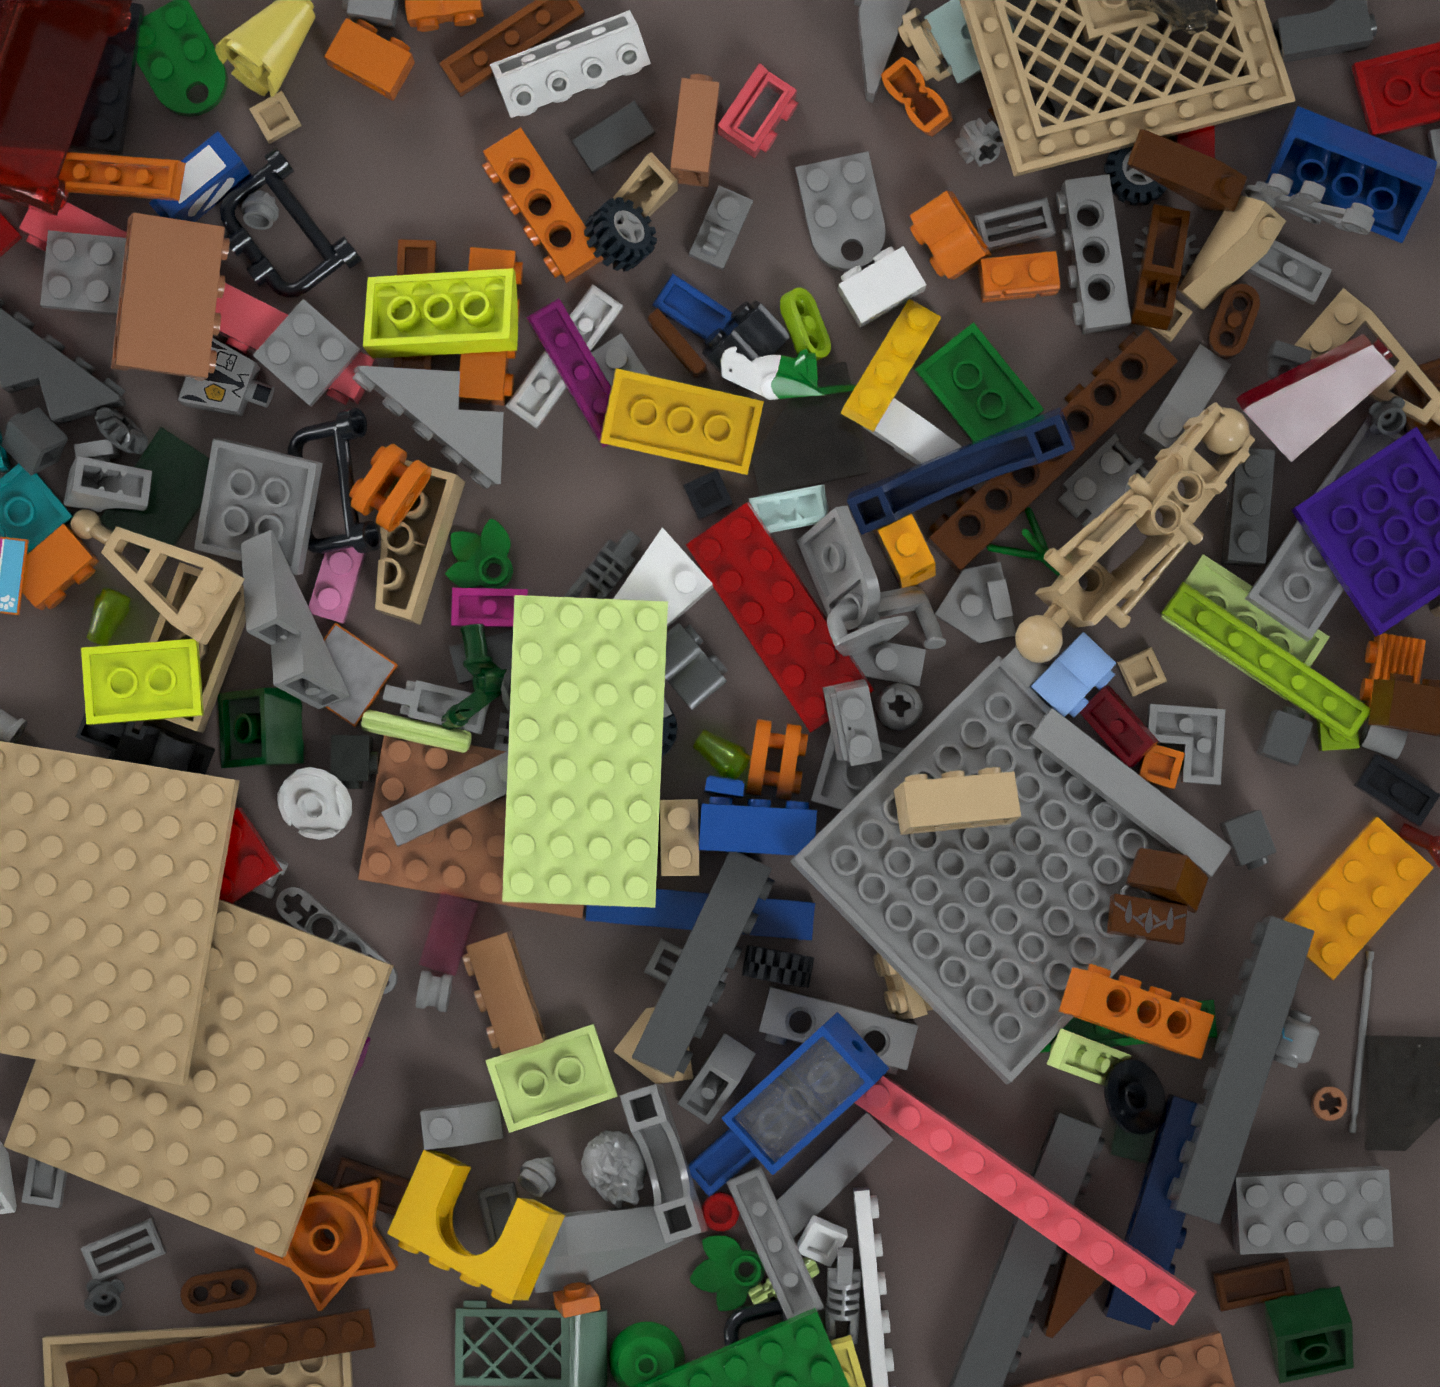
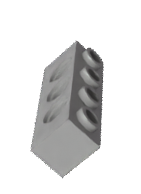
(1096, 196)
(782, 1003)

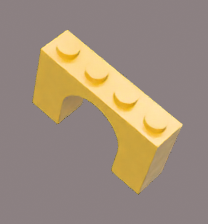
(426, 1226)

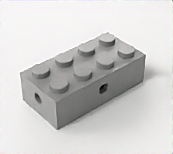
(1311, 1210)

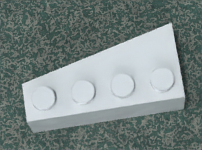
(666, 575)

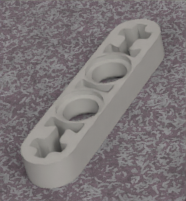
(341, 933)

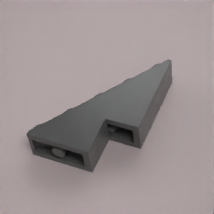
(66, 384)

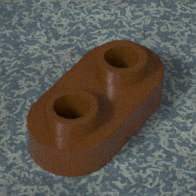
(1233, 322)
(220, 1290)

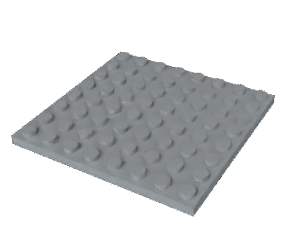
(990, 912)

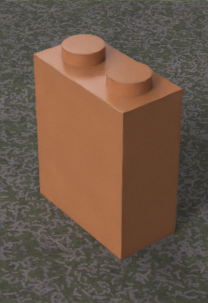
(695, 130)

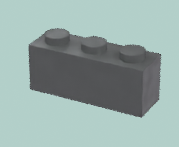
(1248, 510)

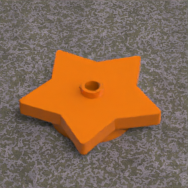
(357, 1246)

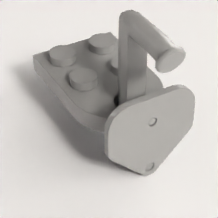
(852, 591)

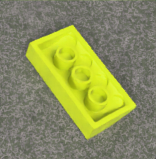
(441, 313)

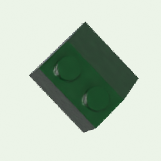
(260, 728)
(1310, 1334)

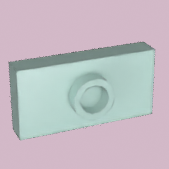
(791, 508)

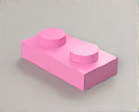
(336, 584)

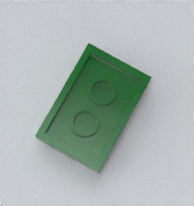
(977, 386)

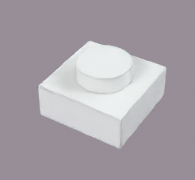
(821, 1240)

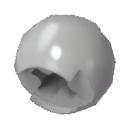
(889, 717)

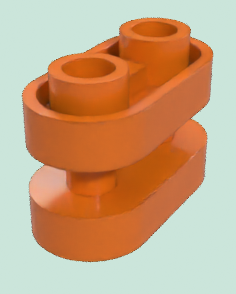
(386, 466)
(793, 745)

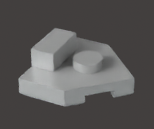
(979, 604)

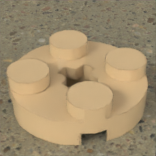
(925, 44)

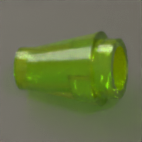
(107, 615)
(723, 755)

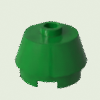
(644, 1353)

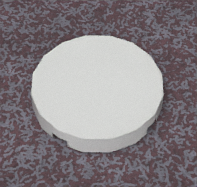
(314, 803)

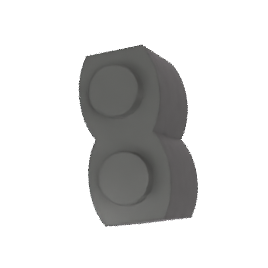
(689, 669)

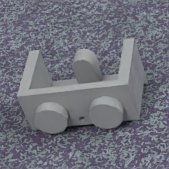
(852, 722)

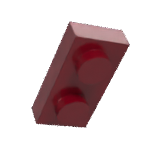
(1118, 726)

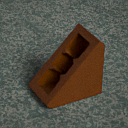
(1168, 877)

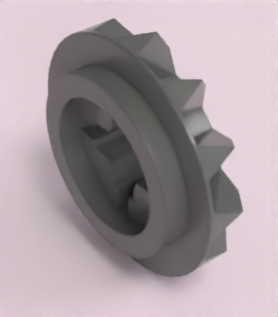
(121, 430)

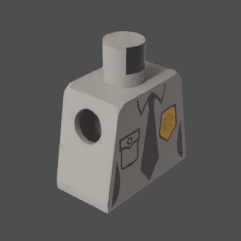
(229, 386)

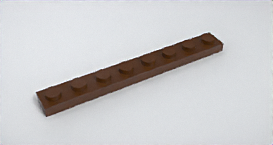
(227, 1352)

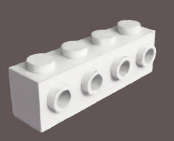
(570, 64)

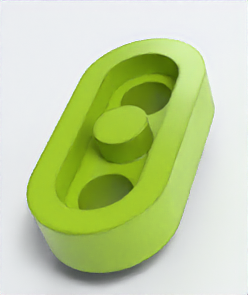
(805, 322)

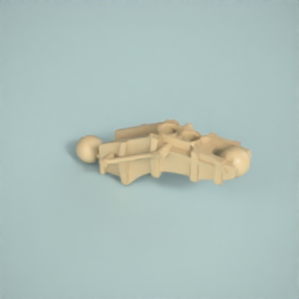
(1224, 433)

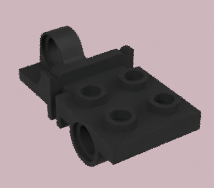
(148, 746)

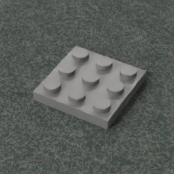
(253, 493)

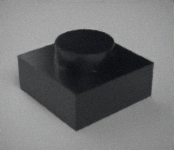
(708, 495)

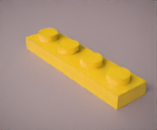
(891, 365)

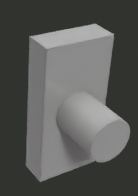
(893, 663)

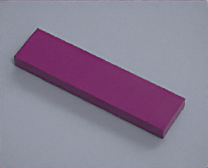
(573, 362)

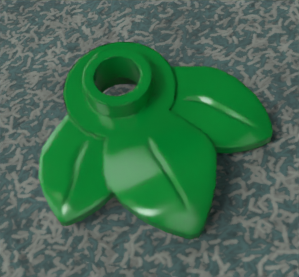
(478, 553)
(721, 1272)

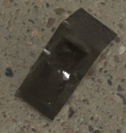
(1180, 14)

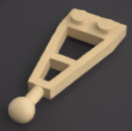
(1341, 322)
(208, 596)

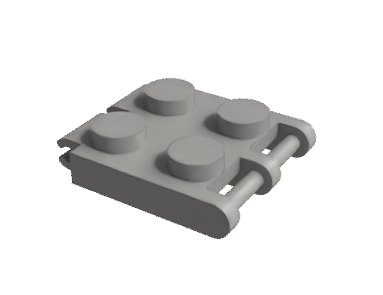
(1100, 480)

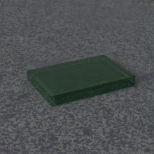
(174, 492)

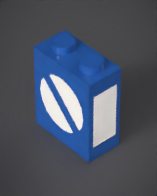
(208, 178)

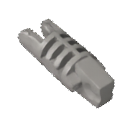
(843, 1295)

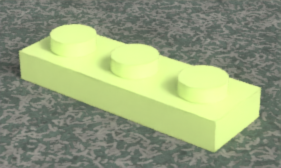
(1084, 1056)

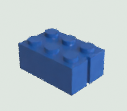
(756, 827)

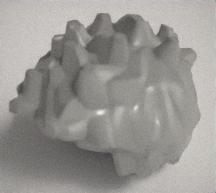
(614, 1167)

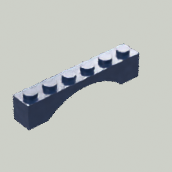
(959, 469)

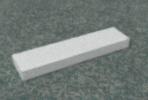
(543, 384)

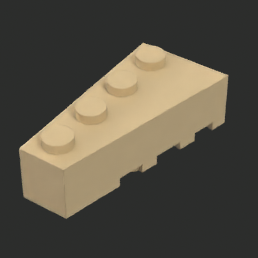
(415, 548)

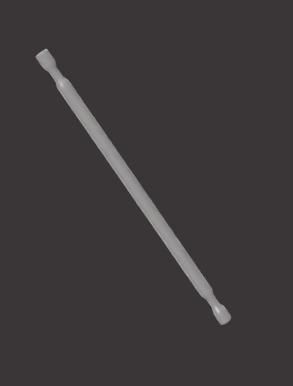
(1361, 1041)

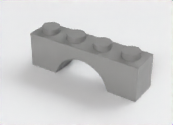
(670, 1177)

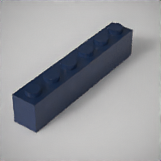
(1153, 1225)

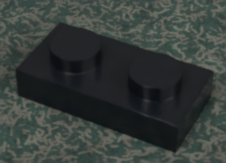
(1397, 790)

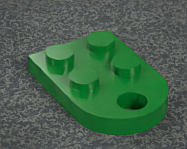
(178, 56)

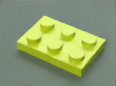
(142, 681)

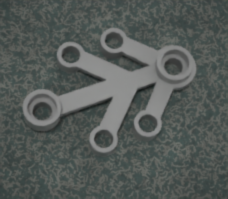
(1307, 204)

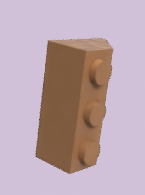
(504, 993)

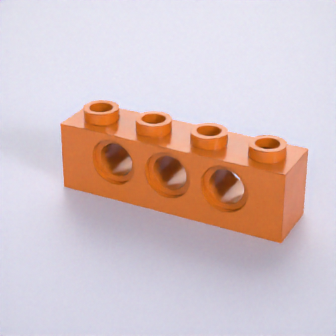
(515, 153)
(1087, 997)

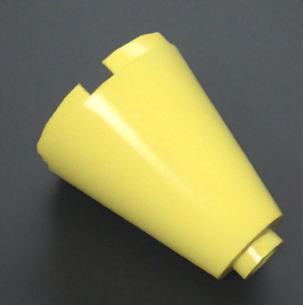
(267, 44)

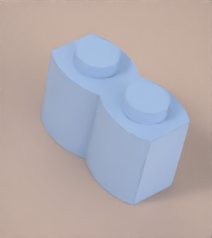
(1074, 675)

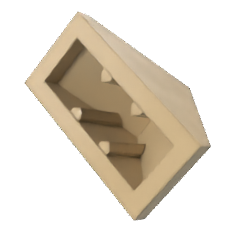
(649, 185)

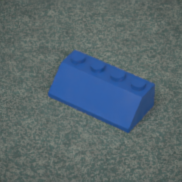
(1355, 170)

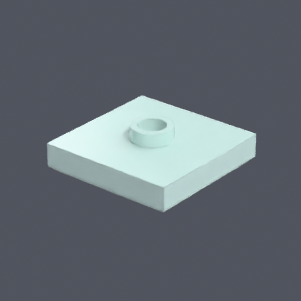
(954, 39)

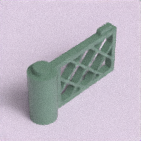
(581, 1356)

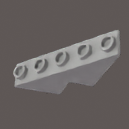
(432, 403)
(282, 618)

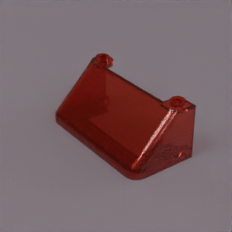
(44, 80)

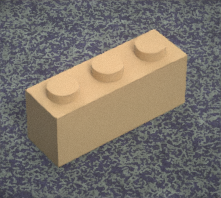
(957, 801)

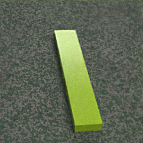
(1266, 661)

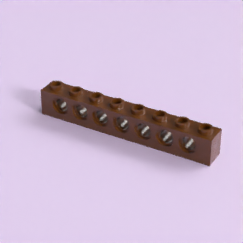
(1153, 364)

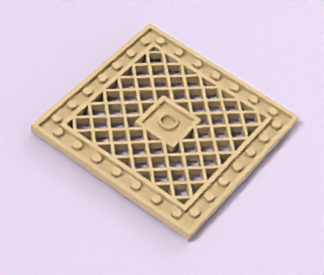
(1096, 133)

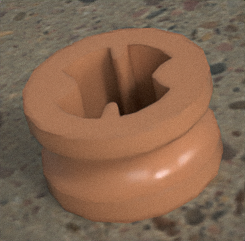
(1333, 1093)

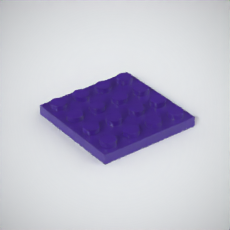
(1382, 530)

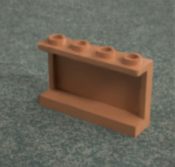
(169, 296)

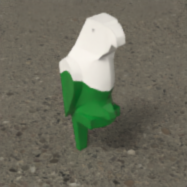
(777, 375)

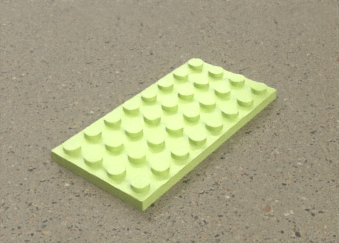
(584, 751)

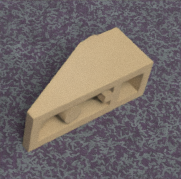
(1231, 250)

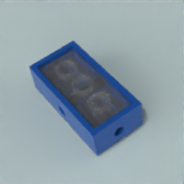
(805, 1093)

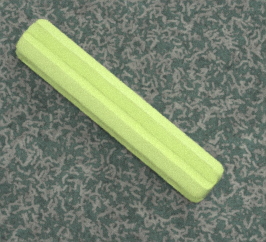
(416, 731)

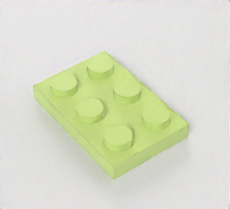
(551, 1078)

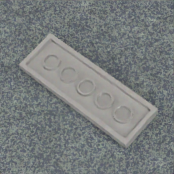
(1297, 581)

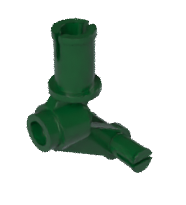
(486, 678)

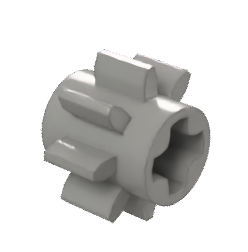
(979, 142)

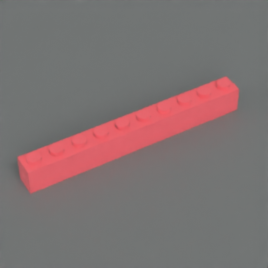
(243, 318)
(1028, 1199)

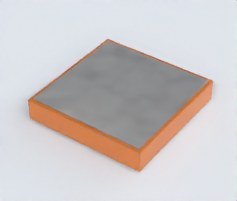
(362, 671)

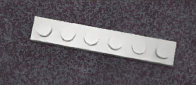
(873, 1286)

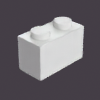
(880, 286)

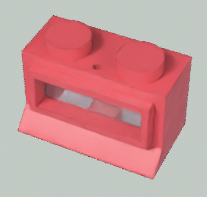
(758, 111)

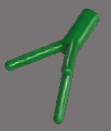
(1037, 542)

